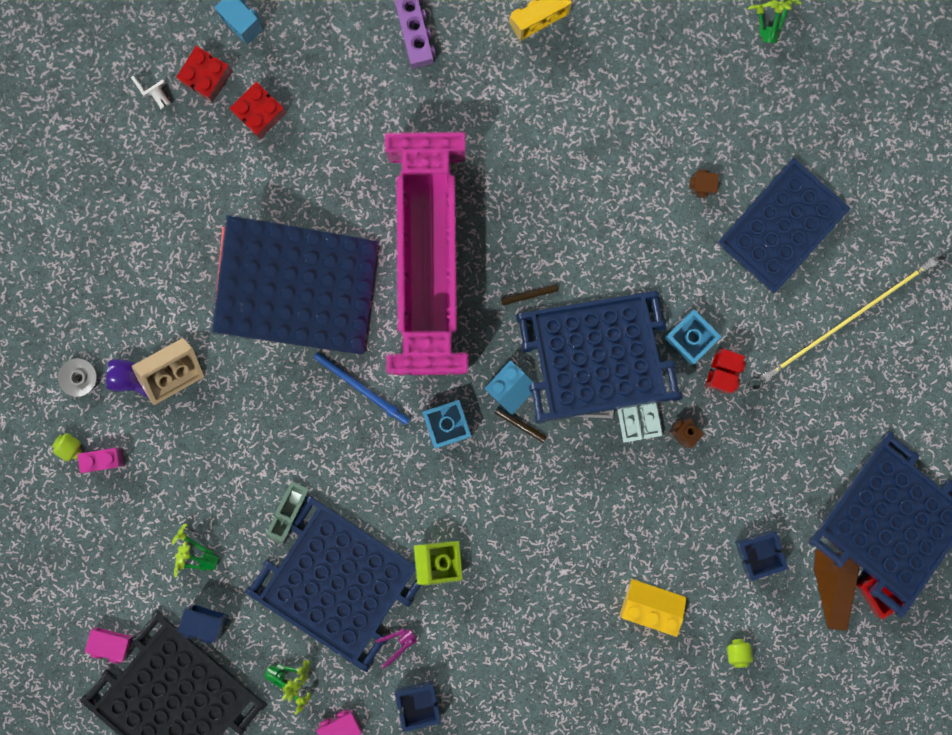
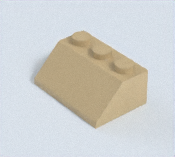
(168, 371)

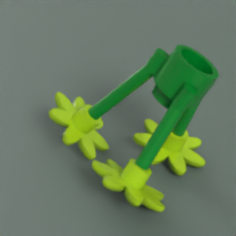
(772, 33)
(206, 561)
(276, 677)

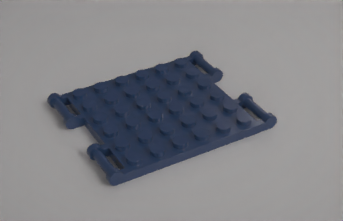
(598, 356)
(891, 524)
(336, 583)

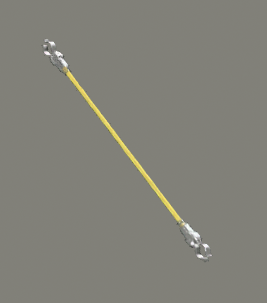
(930, 263)

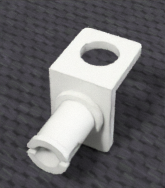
(155, 91)

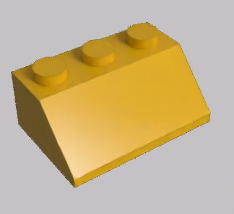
(538, 16)
(653, 607)

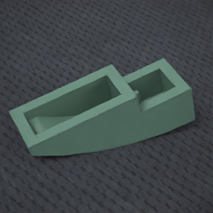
(286, 513)

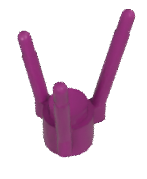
(406, 640)

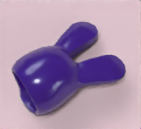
(122, 377)

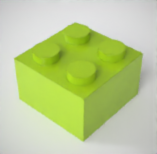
(438, 562)

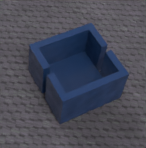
(760, 555)
(202, 623)
(419, 706)

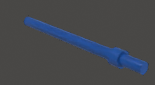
(392, 410)

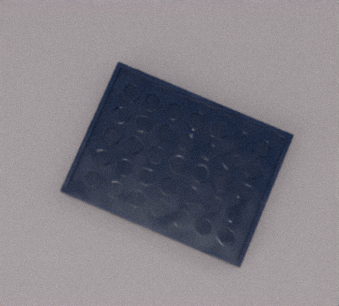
(293, 285)

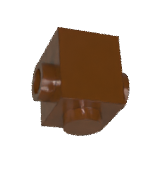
(704, 183)
(686, 432)

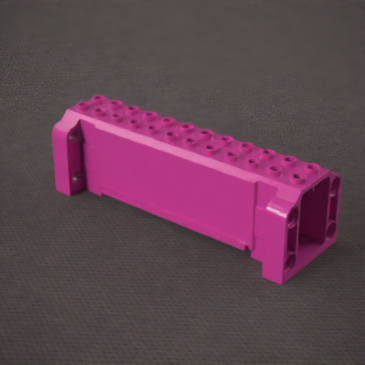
(426, 252)

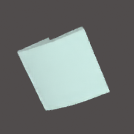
(640, 422)

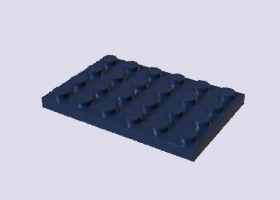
(783, 225)

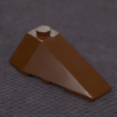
(836, 589)

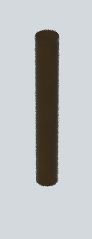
(529, 294)
(521, 425)

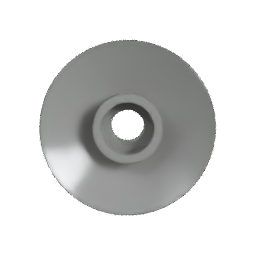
(69, 372)

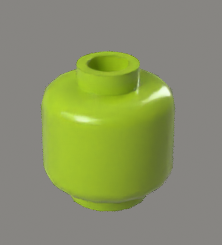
(66, 447)
(739, 653)

